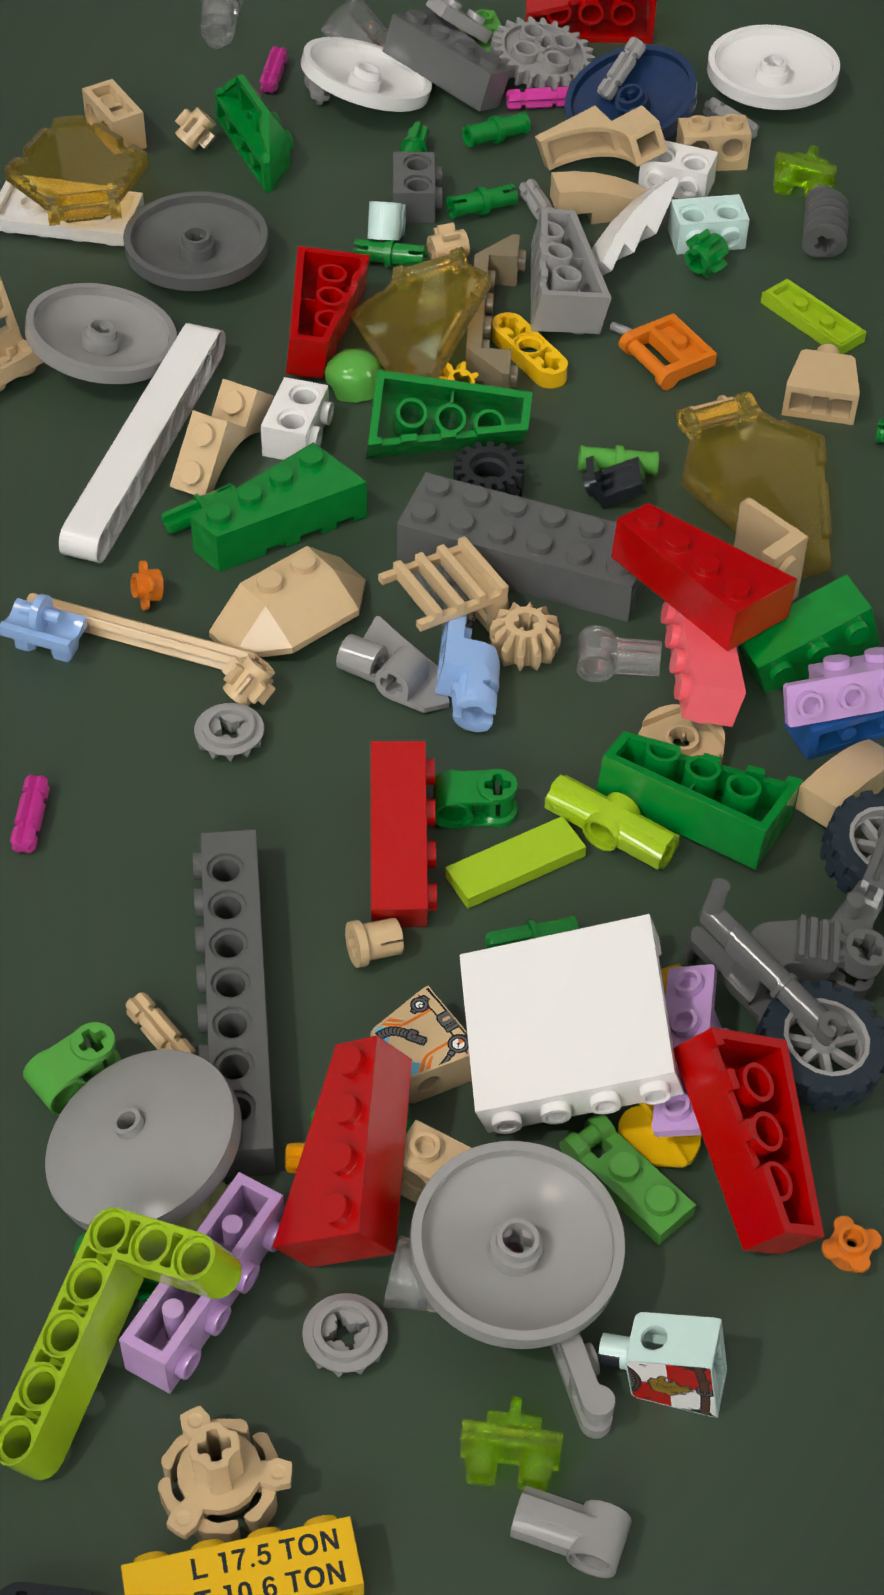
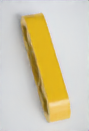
(515, 333)

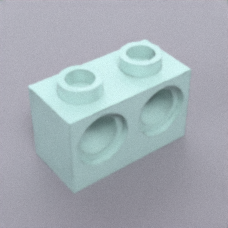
(716, 213)

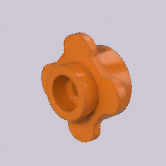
(147, 585)
(844, 1256)

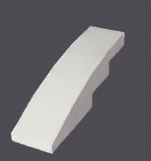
(633, 225)

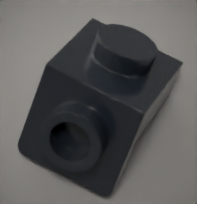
(615, 483)

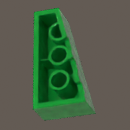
(442, 415)
(278, 507)
(699, 797)

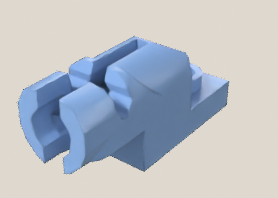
(469, 675)

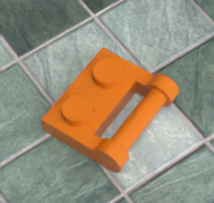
(676, 343)

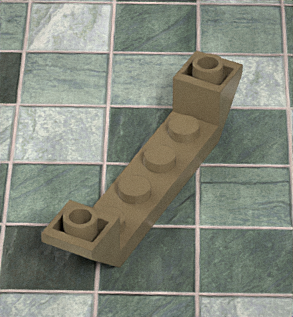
(493, 365)

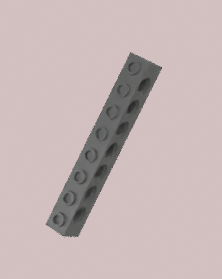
(234, 930)

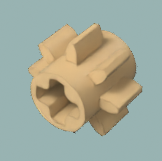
(195, 128)
(445, 239)
(248, 679)

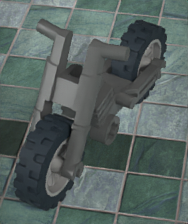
(807, 964)

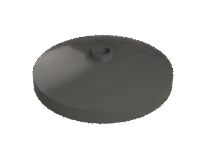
(196, 241)

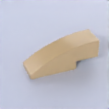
(593, 193)
(844, 775)

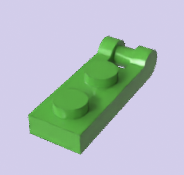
(630, 1179)

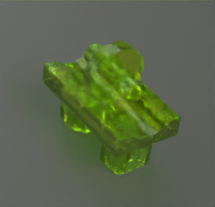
(802, 171)
(513, 1441)

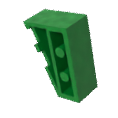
(818, 625)

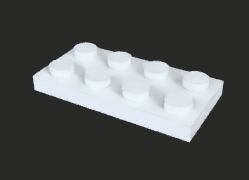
(25, 216)

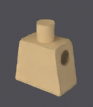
(823, 386)

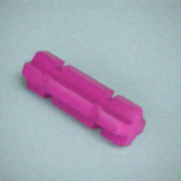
(273, 69)
(535, 98)
(30, 814)

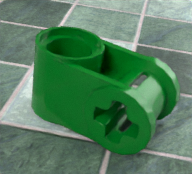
(471, 798)

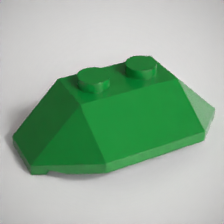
(254, 131)

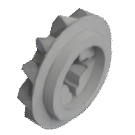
(233, 718)
(356, 1315)

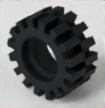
(494, 462)

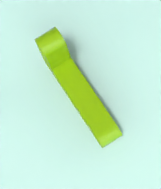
(87, 1321)

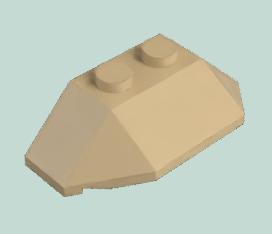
(290, 604)

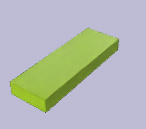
(812, 316)
(515, 862)

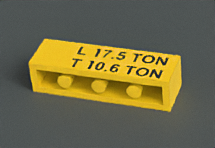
(294, 1561)

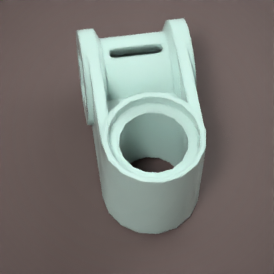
(386, 220)

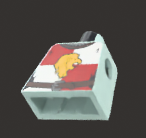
(671, 1360)

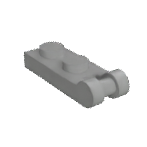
(590, 1400)

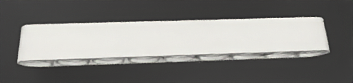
(142, 444)

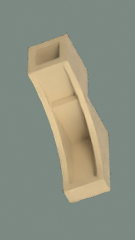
(592, 134)
(214, 438)

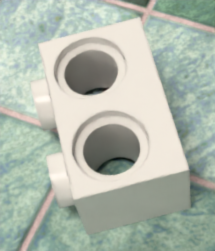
(689, 164)
(295, 418)

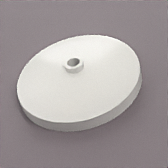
(773, 67)
(364, 74)

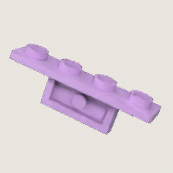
(837, 689)
(690, 1012)

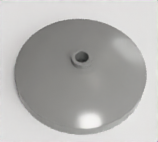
(99, 332)
(144, 1138)
(523, 1202)

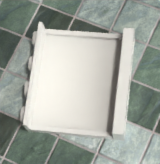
(568, 1025)

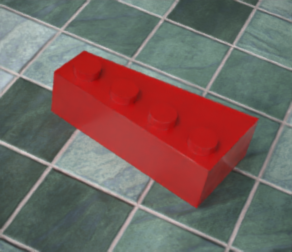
(324, 295)
(701, 576)

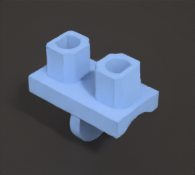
(44, 626)

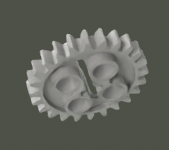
(540, 52)

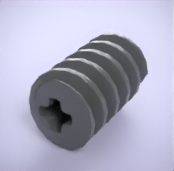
(825, 222)

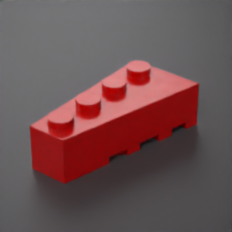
(598, 19)
(400, 833)
(753, 1135)
(352, 1160)

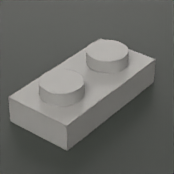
(469, 22)

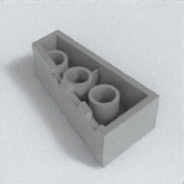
(565, 277)

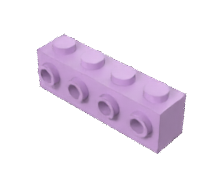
(174, 1323)

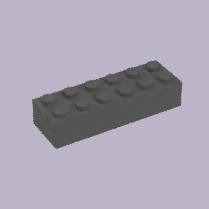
(527, 542)

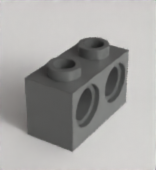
(417, 185)

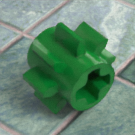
(706, 253)

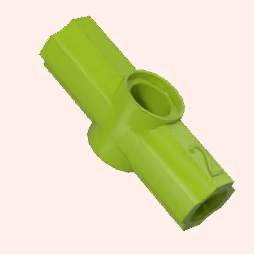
(612, 821)

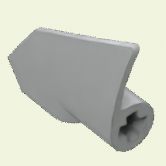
(394, 667)

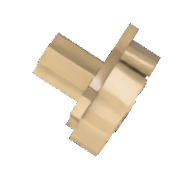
(219, 1477)

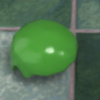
(352, 375)

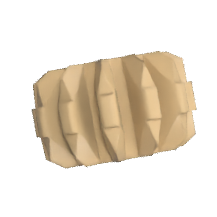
(525, 636)

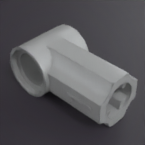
(587, 1534)

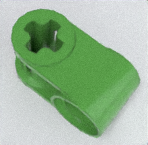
(69, 1064)

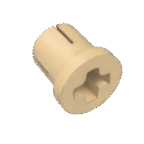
(373, 940)

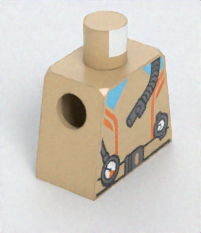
(432, 1040)

